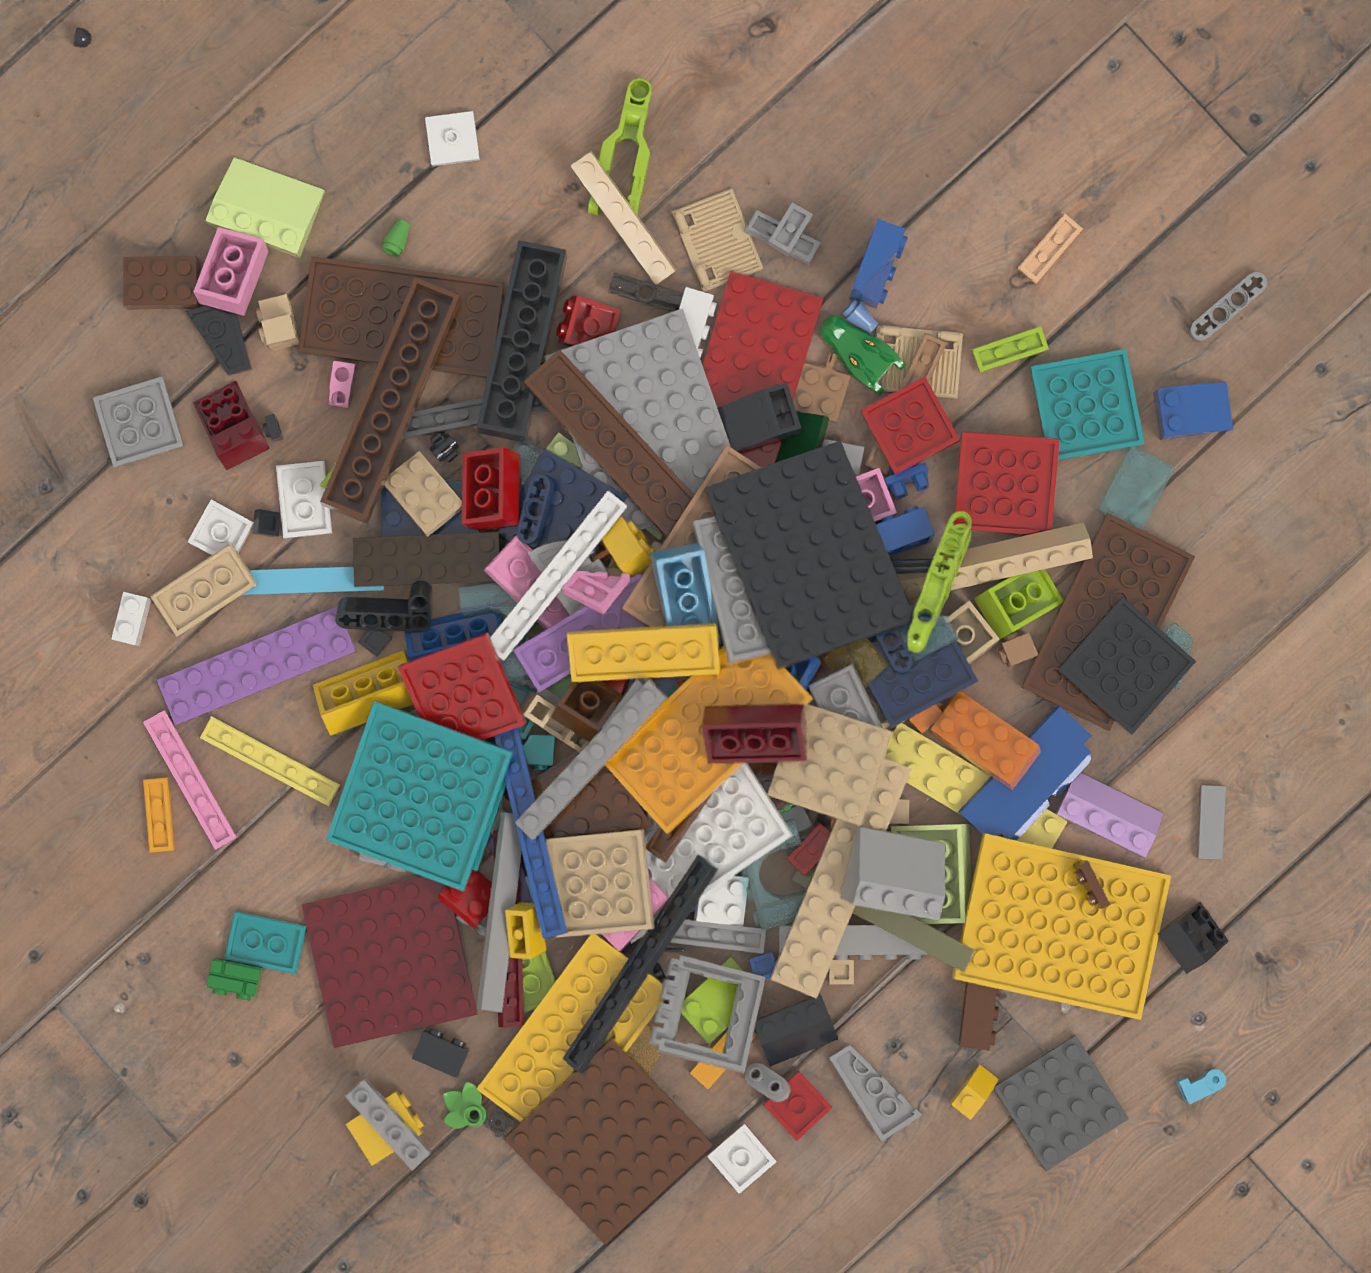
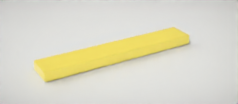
(270, 761)

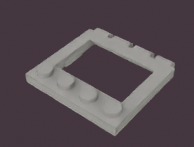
(741, 1021)

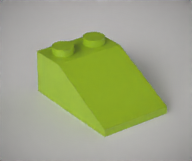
(1018, 601)
(711, 1005)

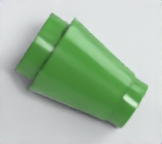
(396, 239)

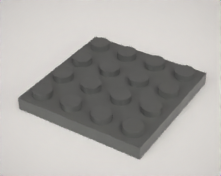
(1060, 1103)

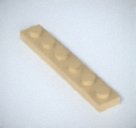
(623, 217)

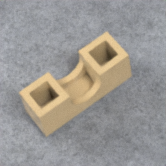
(540, 712)

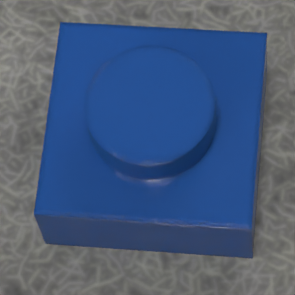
(763, 964)

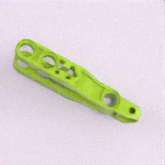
(630, 128)
(939, 584)

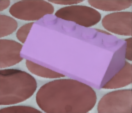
(1110, 814)

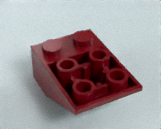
(231, 425)

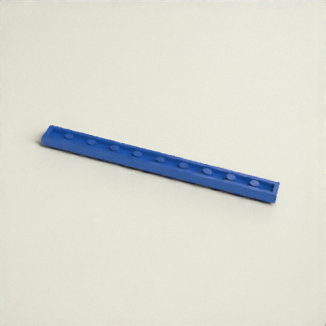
(534, 851)

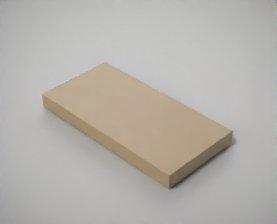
(204, 590)

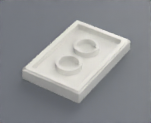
(300, 499)

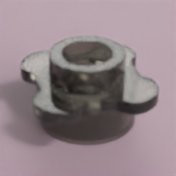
(498, 1115)

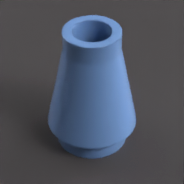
(858, 315)

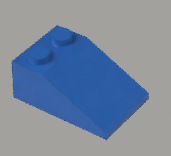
(1193, 410)

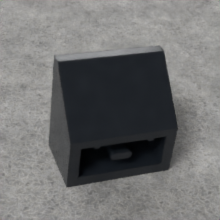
(1193, 937)

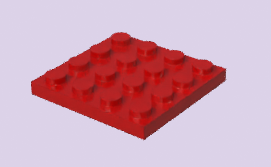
(1007, 482)
(464, 689)

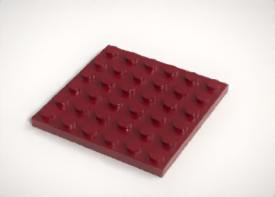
(388, 960)

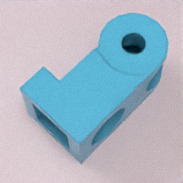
(1205, 1085)

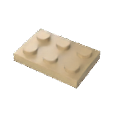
(423, 494)

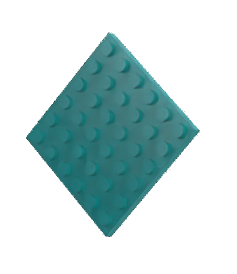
(419, 795)

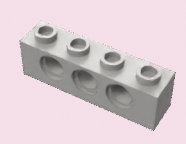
(389, 1124)

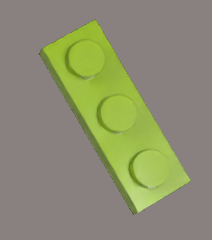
(1010, 349)

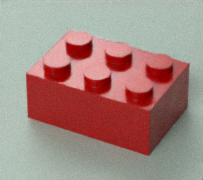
(490, 488)

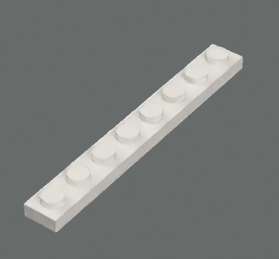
(557, 574)

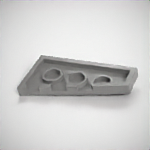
(876, 1098)

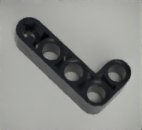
(387, 613)

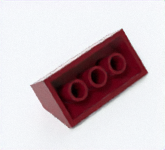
(755, 733)

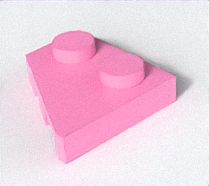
(595, 589)

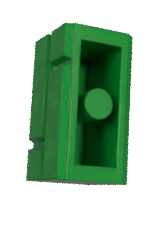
(234, 978)

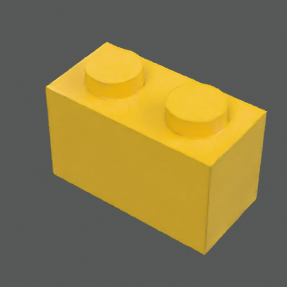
(524, 931)

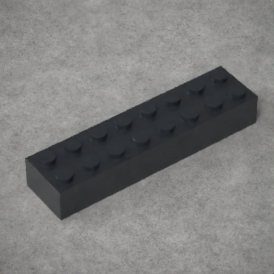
(521, 340)

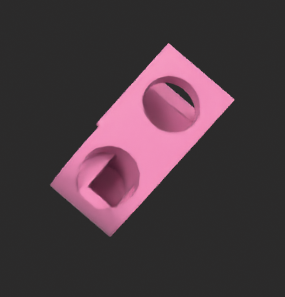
(342, 383)

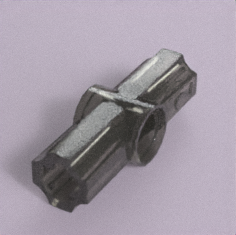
(630, 288)

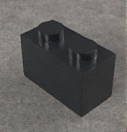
(441, 1053)

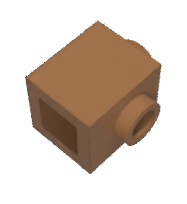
(1017, 649)

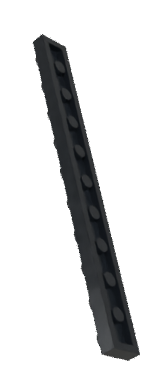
(640, 964)

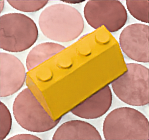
(349, 697)

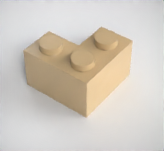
(278, 323)

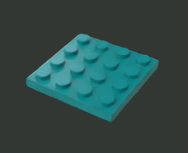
(1088, 404)

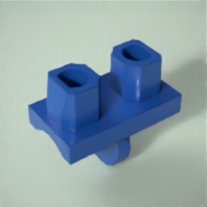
(915, 474)

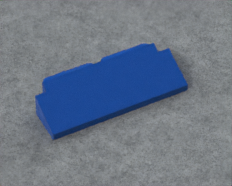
(1062, 757)

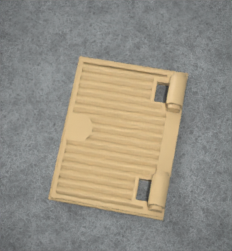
(717, 239)
(946, 374)

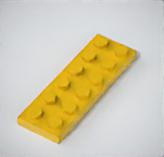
(644, 652)

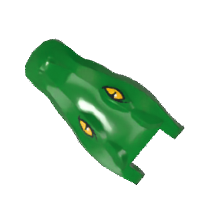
(861, 353)

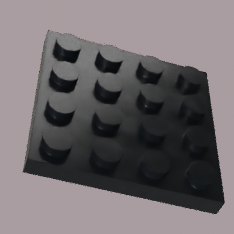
(1127, 665)

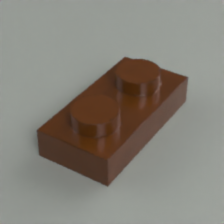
(1087, 877)

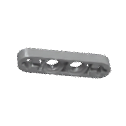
(1228, 307)

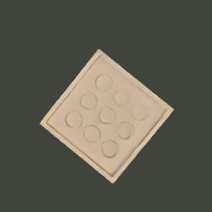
(839, 767)
(602, 882)

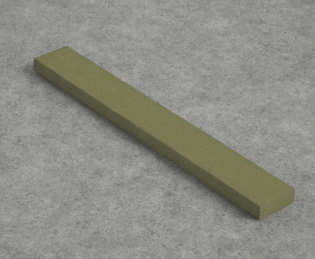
(911, 930)

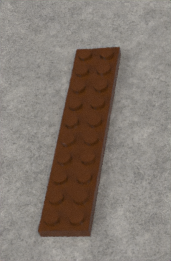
(610, 441)

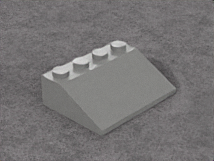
(896, 874)

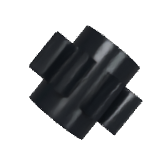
(444, 447)

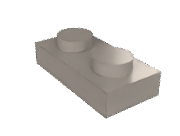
(790, 229)

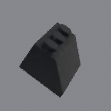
(795, 1030)

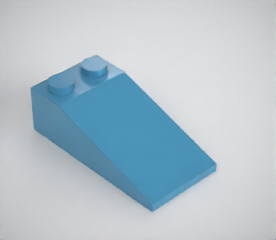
(684, 586)

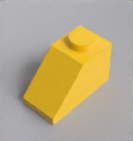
(974, 1092)

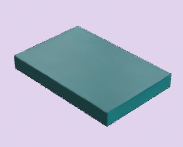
(265, 942)

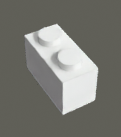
(131, 619)

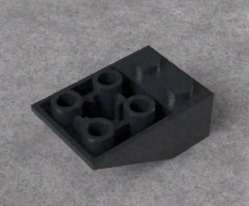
(760, 418)

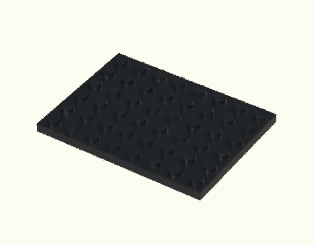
(809, 555)

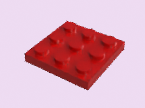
(910, 425)

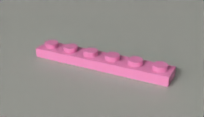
(190, 779)

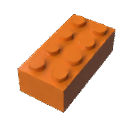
(985, 740)

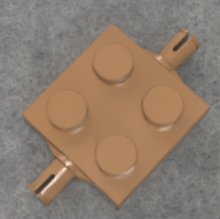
(821, 389)

